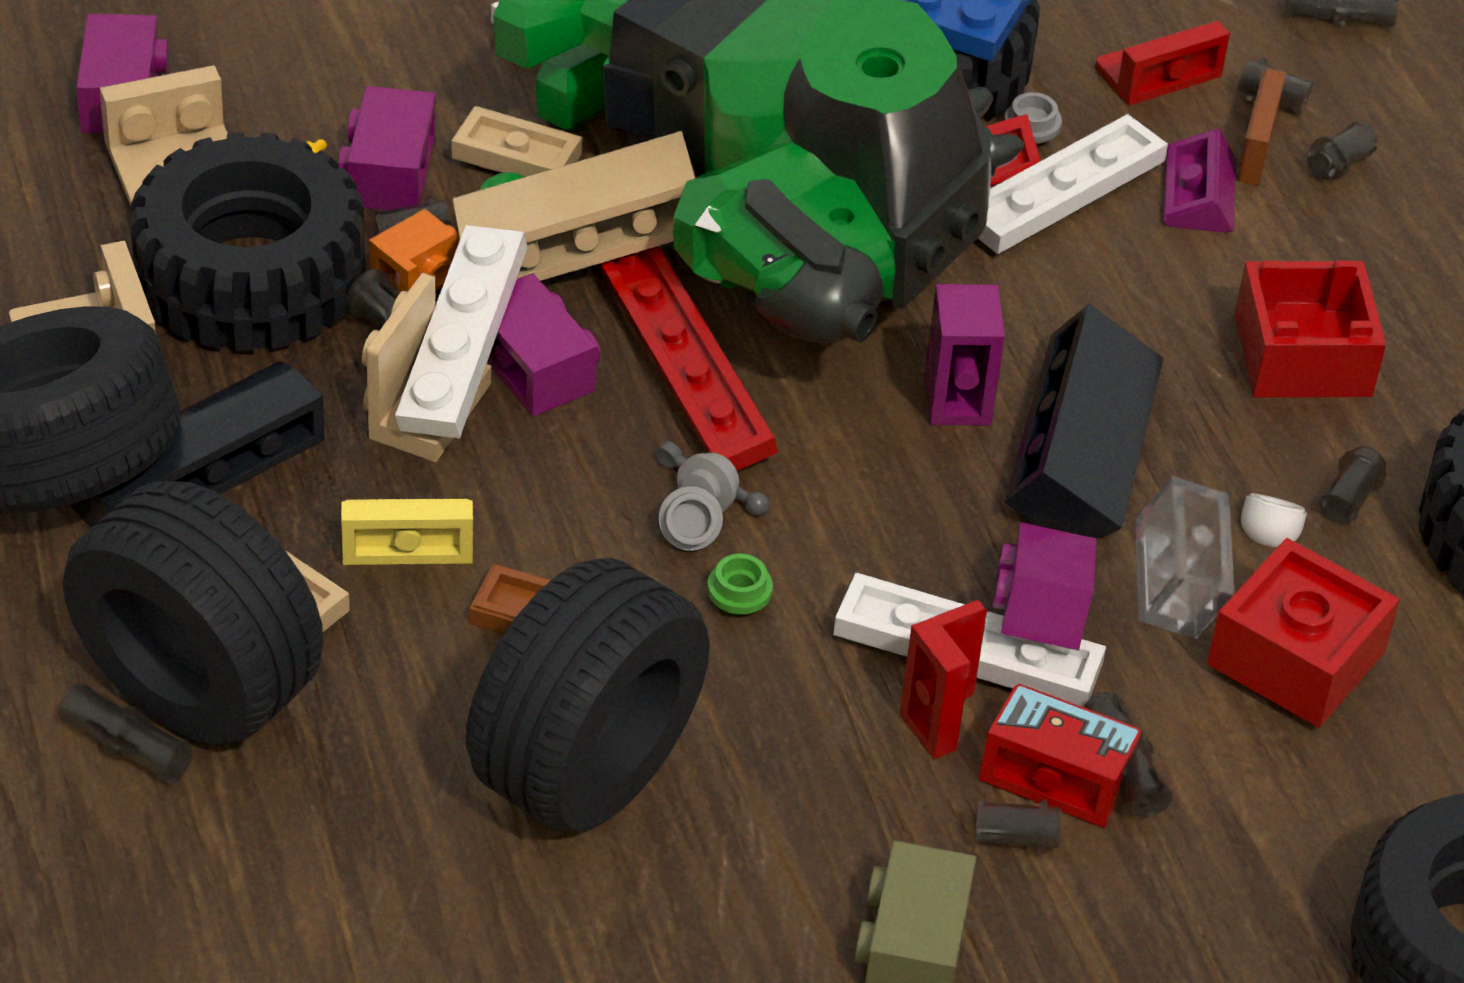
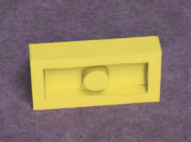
(407, 531)

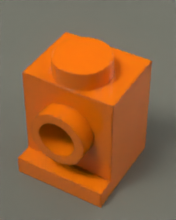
(415, 248)

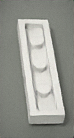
(1069, 181)
(461, 332)
(882, 617)

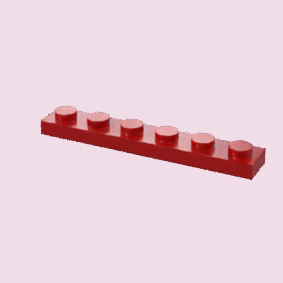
(689, 357)

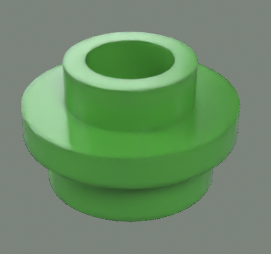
(740, 584)

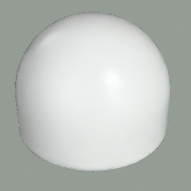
(1271, 519)

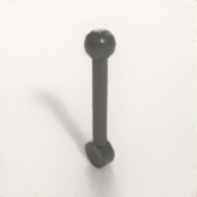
(670, 455)

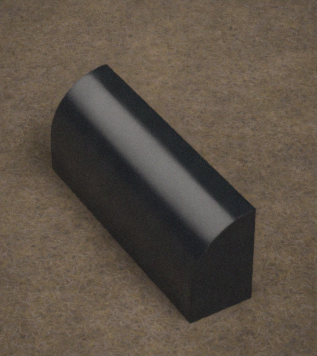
(1085, 427)
(230, 437)

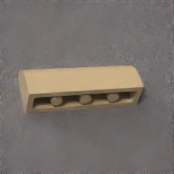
(587, 207)

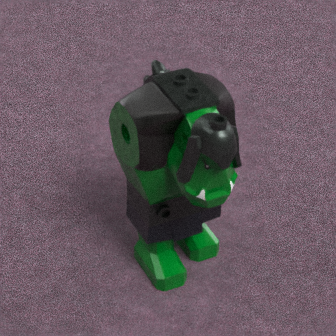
(818, 133)

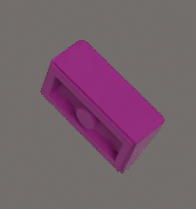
(1200, 183)

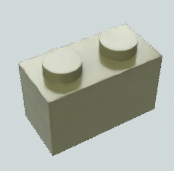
(919, 915)

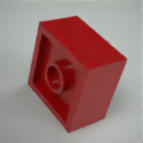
(1309, 329)
(1302, 632)

